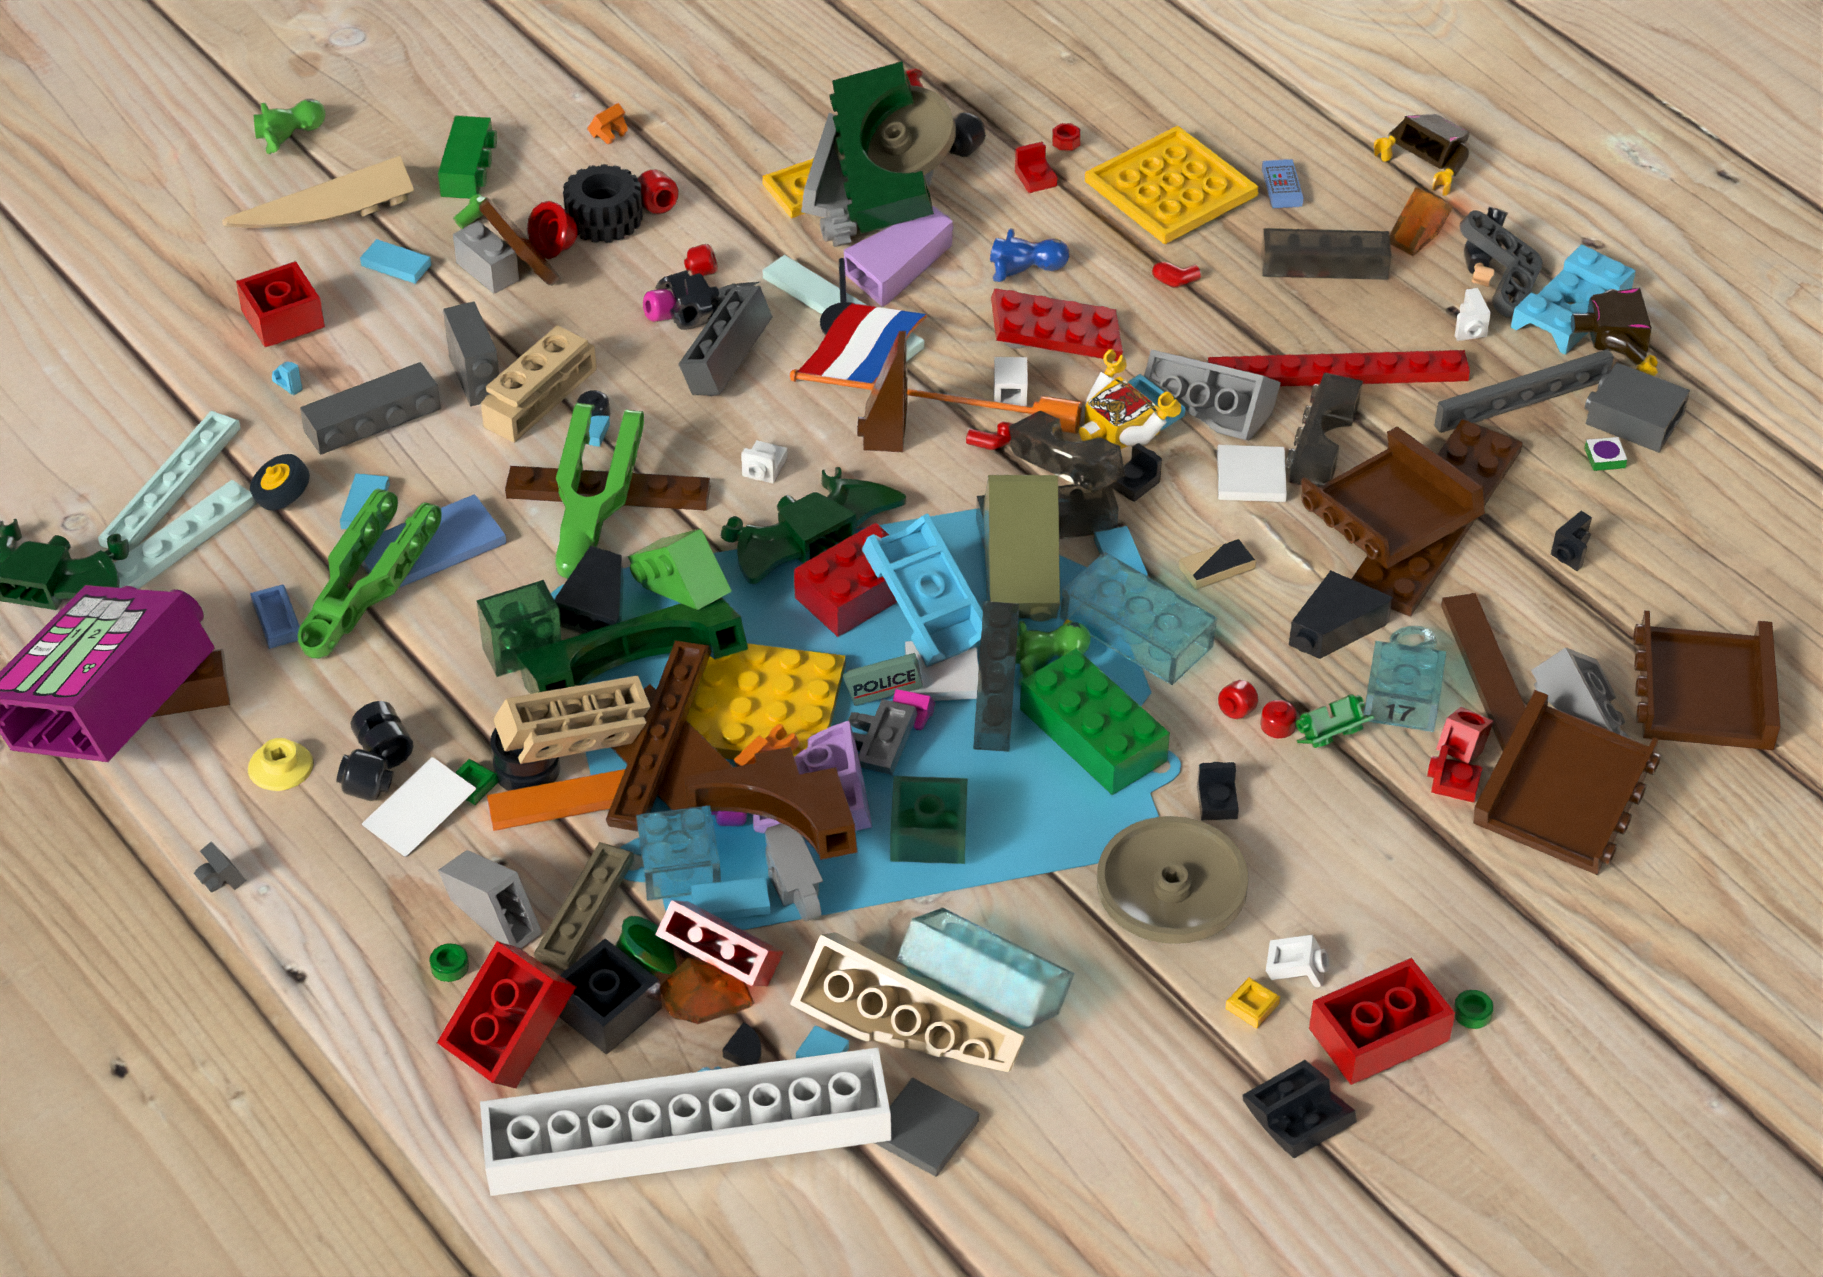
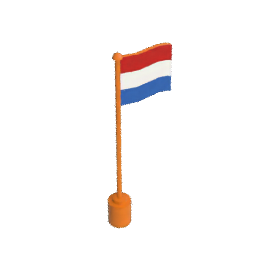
(860, 345)

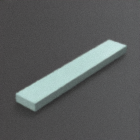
(818, 292)
(172, 479)

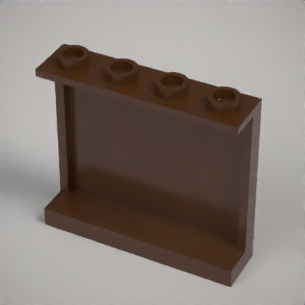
(1396, 500)
(1707, 686)
(1565, 786)

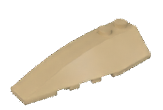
(333, 199)
(891, 1006)

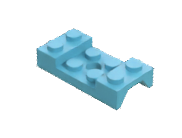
(1582, 276)
(941, 621)

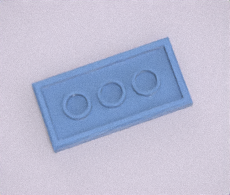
(463, 533)

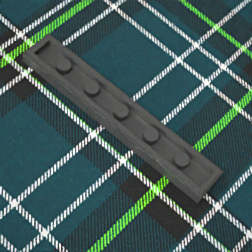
(1523, 390)

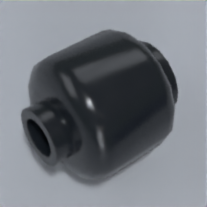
(969, 134)
(364, 774)

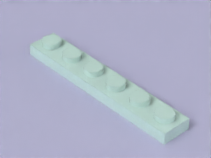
(184, 534)

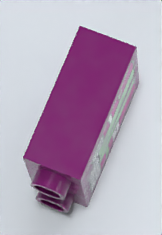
(100, 671)

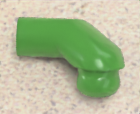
(470, 212)

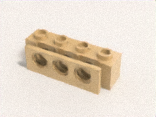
(537, 383)
(571, 715)

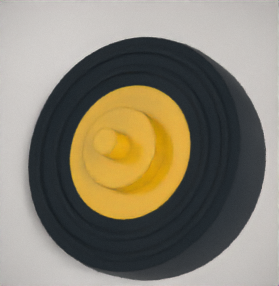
(279, 482)

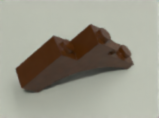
(774, 789)

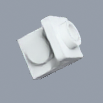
(1473, 317)
(763, 461)
(1297, 958)

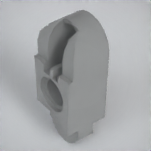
(793, 870)

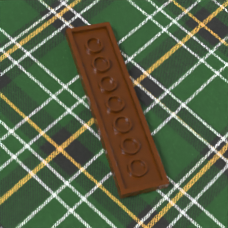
(1482, 457)

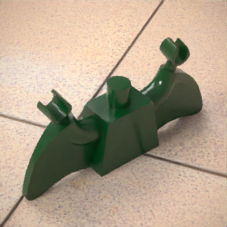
(808, 524)
(46, 574)

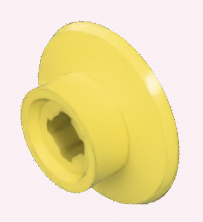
(280, 765)

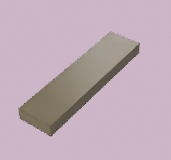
(584, 906)

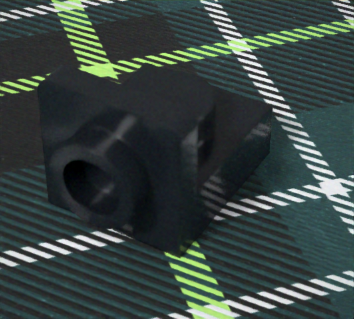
(1141, 473)
(1571, 541)
(1217, 791)

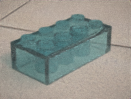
(1139, 618)
(984, 968)

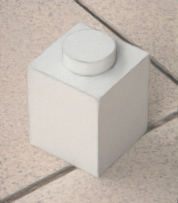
(1010, 380)

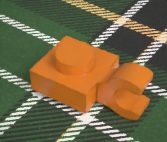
(771, 742)

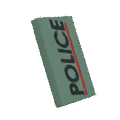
(883, 678)

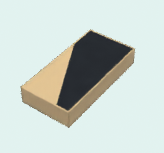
(1217, 563)

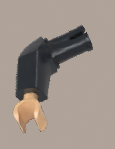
(1478, 260)

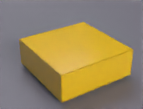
(1252, 1002)

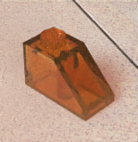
(1419, 222)
(703, 993)

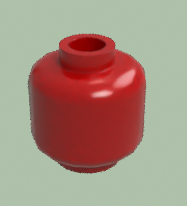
(658, 191)

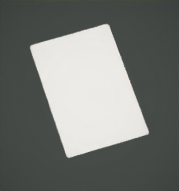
(418, 806)

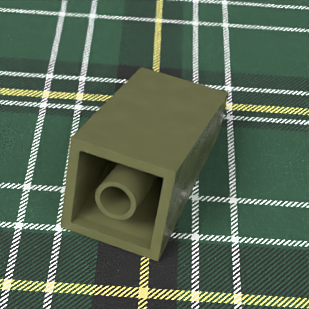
(1023, 543)

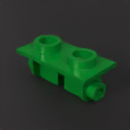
(1346, 719)

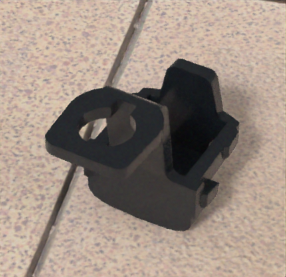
(694, 298)

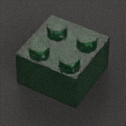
(516, 624)
(928, 820)

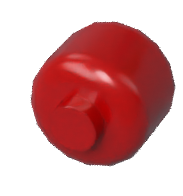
(701, 260)
(1238, 699)
(1278, 719)

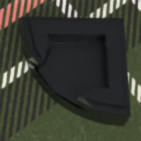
(743, 1047)

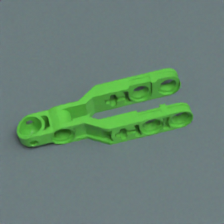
(585, 515)
(340, 609)

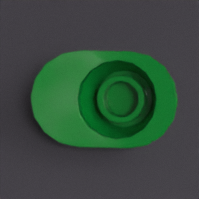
(645, 947)

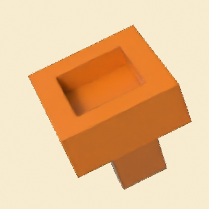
(605, 121)

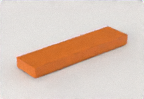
(553, 800)

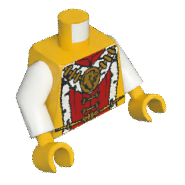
(1122, 412)

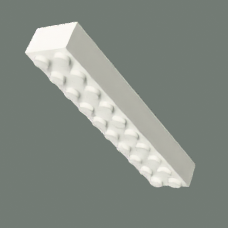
(684, 1121)

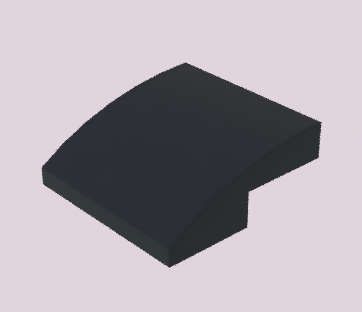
(1299, 1108)

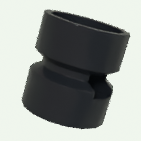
(382, 733)

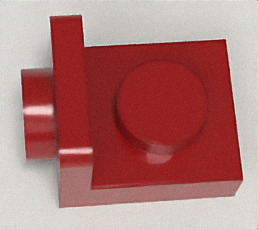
(1033, 167)
(1453, 777)

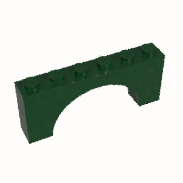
(877, 195)
(595, 652)

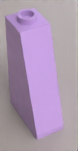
(897, 255)

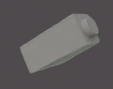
(491, 898)

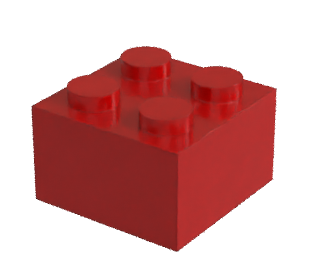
(280, 304)

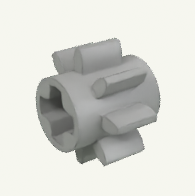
(837, 227)

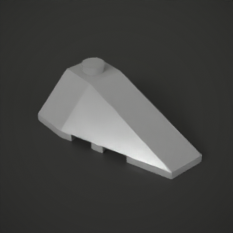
(1220, 396)
(1579, 689)

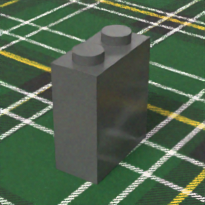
(470, 350)
(1636, 406)

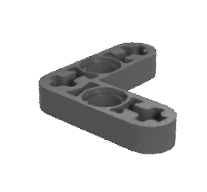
(1523, 265)

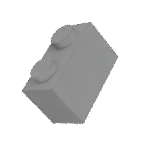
(486, 257)

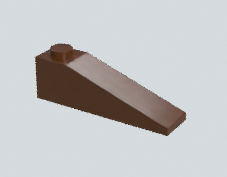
(888, 403)

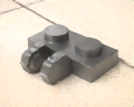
(885, 735)

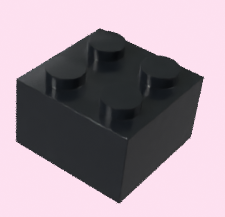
(610, 996)

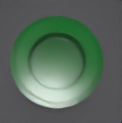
(449, 962)
(1473, 1009)

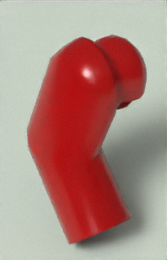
(1175, 276)
(990, 440)

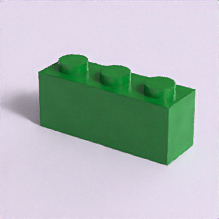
(466, 157)

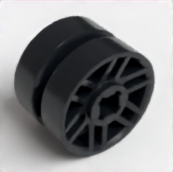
(513, 775)

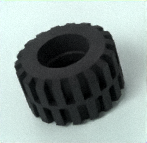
(604, 202)

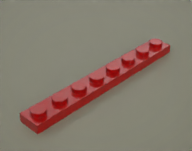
(1366, 367)

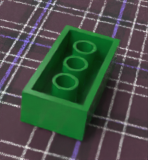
(1094, 721)

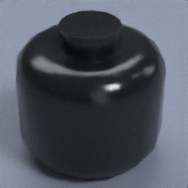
(598, 399)

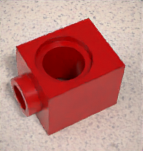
(1465, 734)

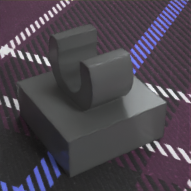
(218, 869)

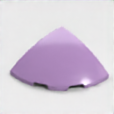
(829, 750)

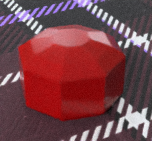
(1066, 137)

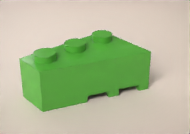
(681, 569)

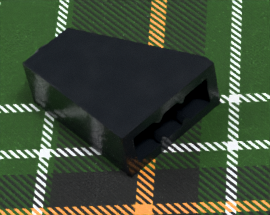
(592, 592)
(1338, 615)

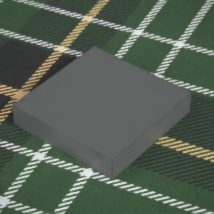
(927, 1126)

